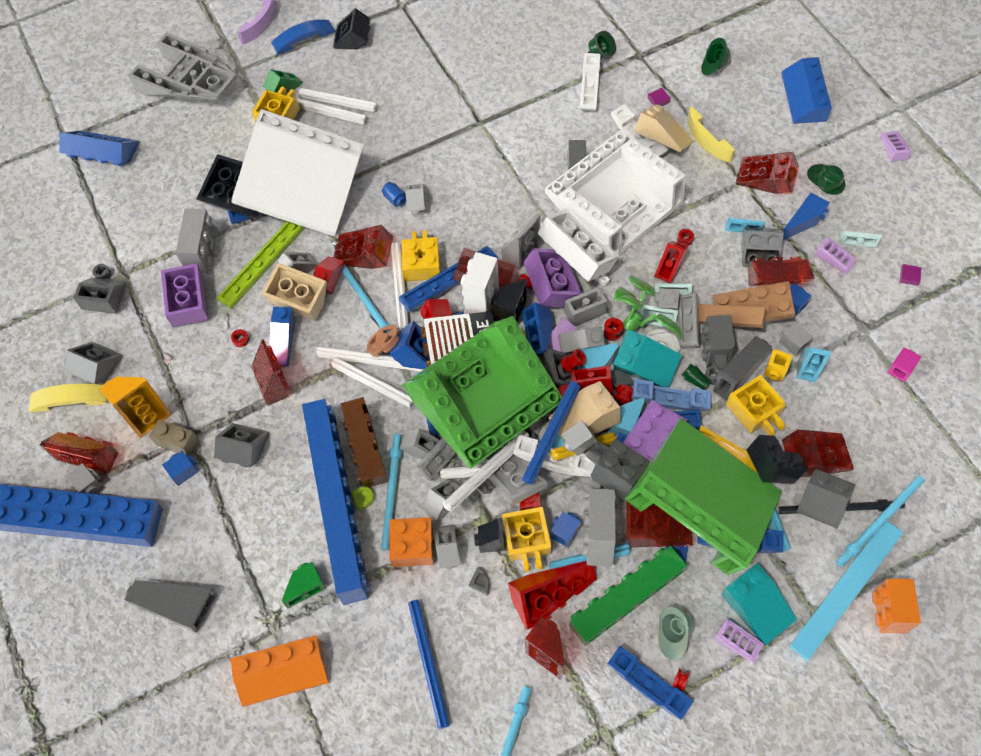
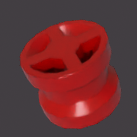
(610, 333)
(623, 394)

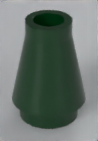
(695, 376)

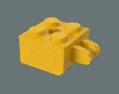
(277, 103)
(420, 257)
(757, 405)
(529, 546)

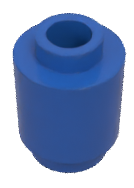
(394, 194)

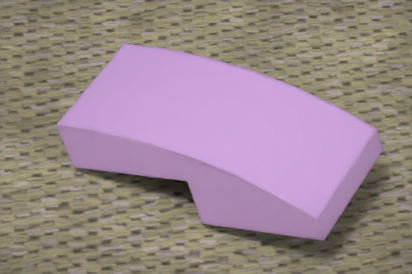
(563, 327)

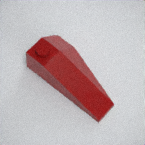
(546, 591)

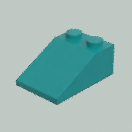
(647, 359)
(759, 604)

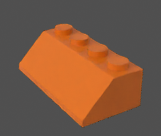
(279, 670)

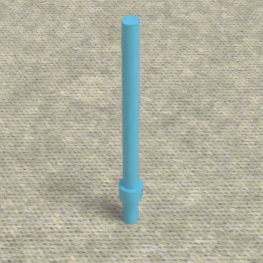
(367, 302)
(395, 455)
(853, 549)
(519, 711)

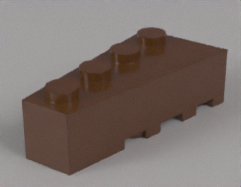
(364, 443)

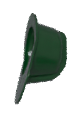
(602, 44)
(716, 56)
(827, 178)

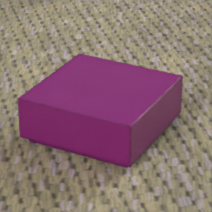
(659, 97)
(910, 274)

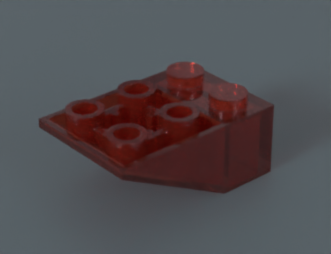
(769, 172)
(364, 247)
(269, 375)
(820, 451)
(655, 528)

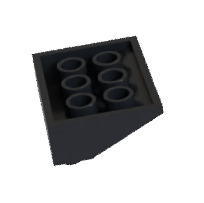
(221, 184)

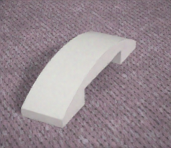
(590, 81)
(625, 121)
(574, 465)

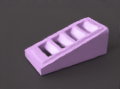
(892, 150)
(833, 247)
(727, 642)

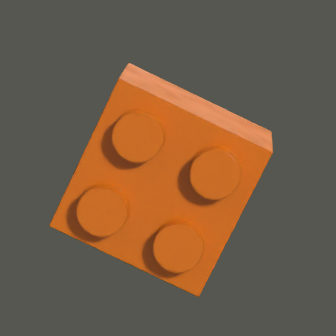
(411, 542)
(896, 606)

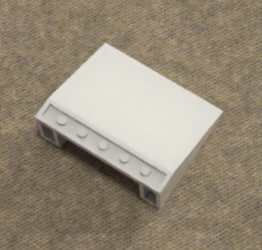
(297, 173)
(619, 191)

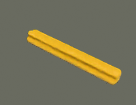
(562, 452)

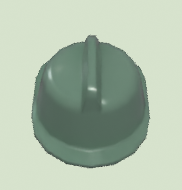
(674, 631)

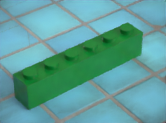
(627, 596)

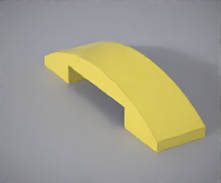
(721, 149)
(65, 395)

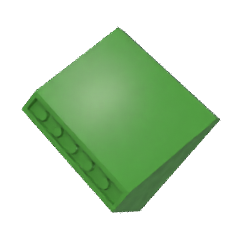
(484, 391)
(708, 495)

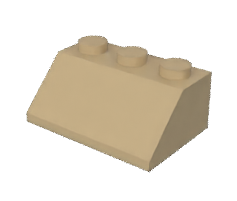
(296, 290)

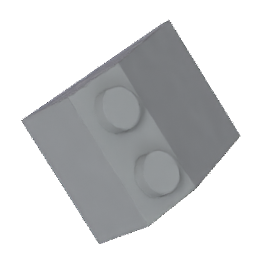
(522, 242)

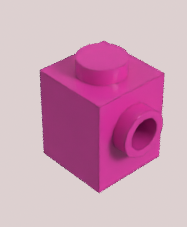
(904, 364)

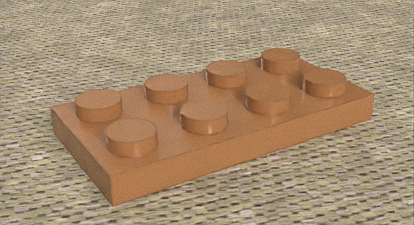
(773, 297)

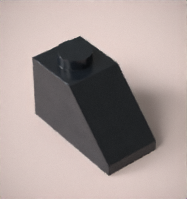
(490, 537)

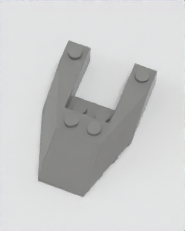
(192, 76)

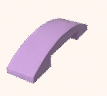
(252, 30)

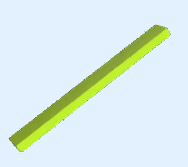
(259, 264)

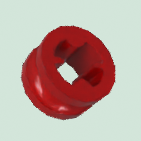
(682, 234)
(236, 334)
(680, 679)

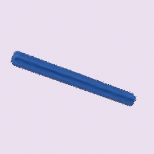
(551, 433)
(429, 665)

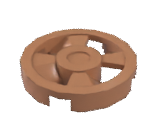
(382, 341)

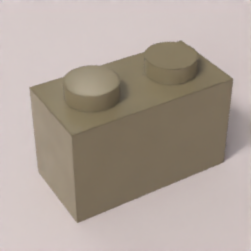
(174, 438)

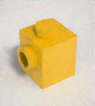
(777, 365)

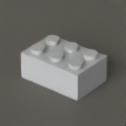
(196, 239)
(599, 527)

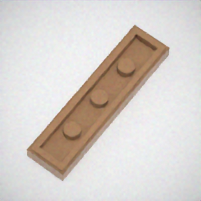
(740, 315)

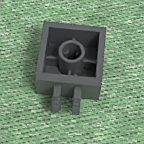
(717, 341)
(616, 466)

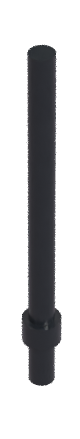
(881, 505)

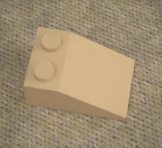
(662, 128)
(594, 408)

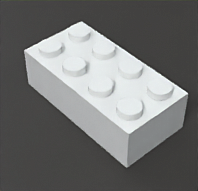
(578, 244)
(480, 283)

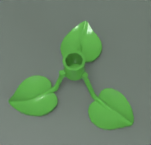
(634, 319)

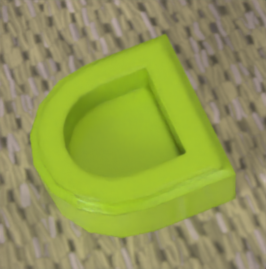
(363, 497)

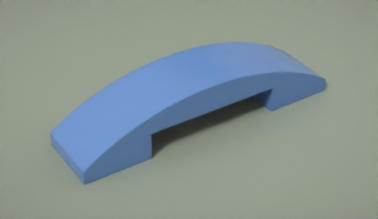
(672, 398)

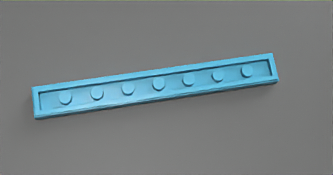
(845, 590)

